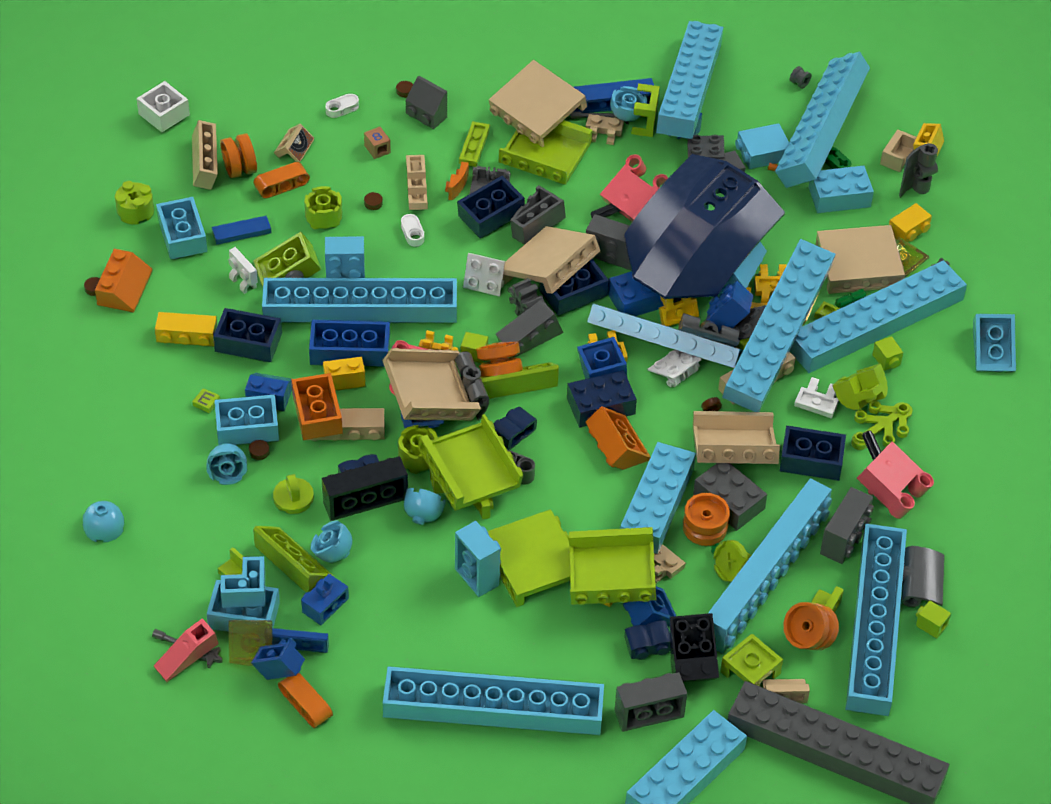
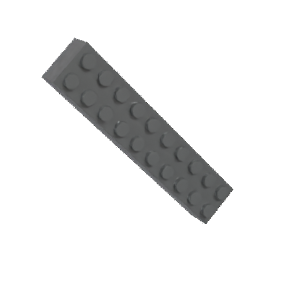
(838, 745)

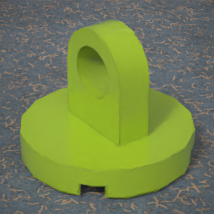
(293, 495)
(729, 559)

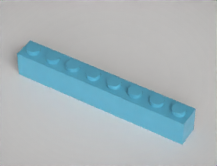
(664, 335)

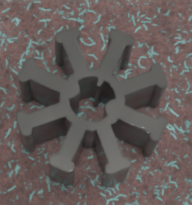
(523, 295)

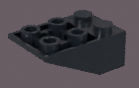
(693, 647)

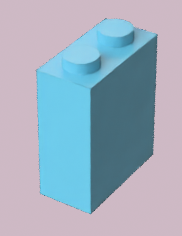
(762, 145)

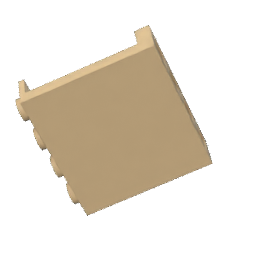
(536, 102)
(551, 257)
(863, 258)
(428, 385)
(735, 437)

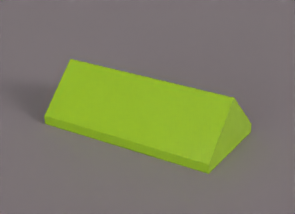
(529, 379)
(289, 556)

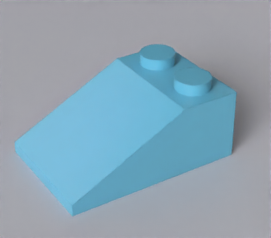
(994, 342)

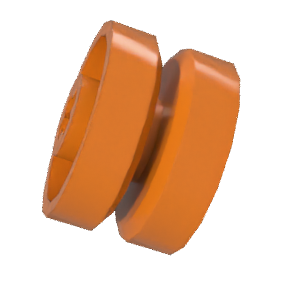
(238, 155)
(499, 358)
(706, 519)
(811, 626)

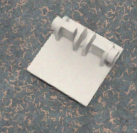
(484, 274)
(676, 367)

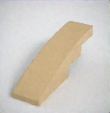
(416, 182)

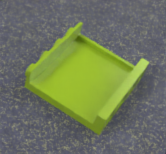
(558, 156)
(471, 464)
(532, 555)
(612, 566)

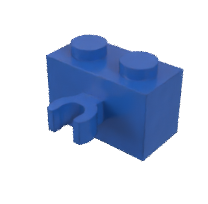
(324, 599)
(278, 660)

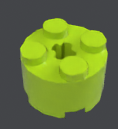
(134, 202)
(323, 208)
(408, 448)

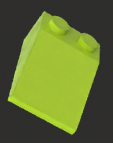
(290, 255)

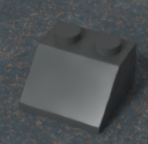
(427, 102)

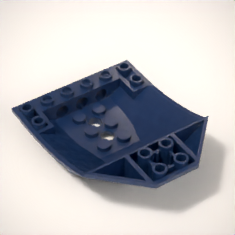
(691, 250)

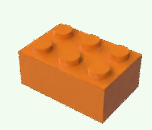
(317, 406)

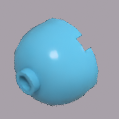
(623, 103)
(226, 464)
(423, 505)
(103, 521)
(332, 543)

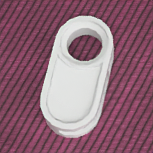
(345, 104)
(411, 226)

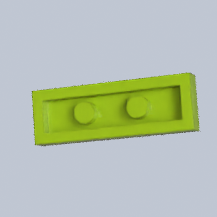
(474, 143)

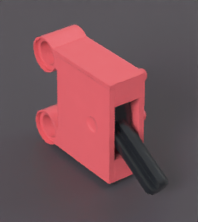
(627, 191)
(890, 474)

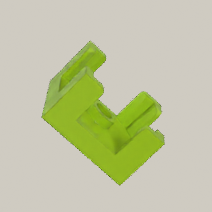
(646, 110)
(752, 661)

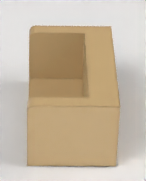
(897, 150)

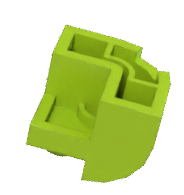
(862, 387)

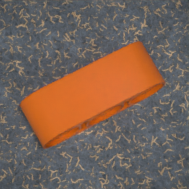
(281, 180)
(305, 700)

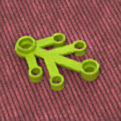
(900, 412)

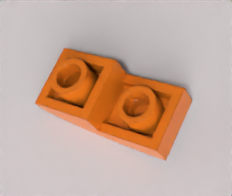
(457, 181)

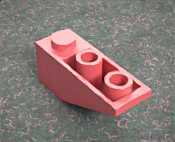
(186, 650)

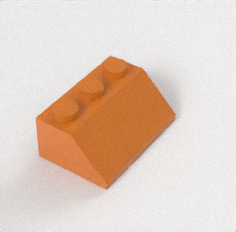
(122, 281)
(617, 439)

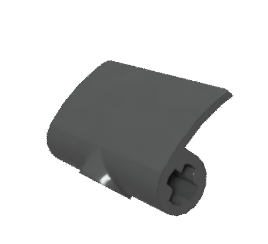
(919, 169)
(726, 335)
(472, 381)
(922, 576)

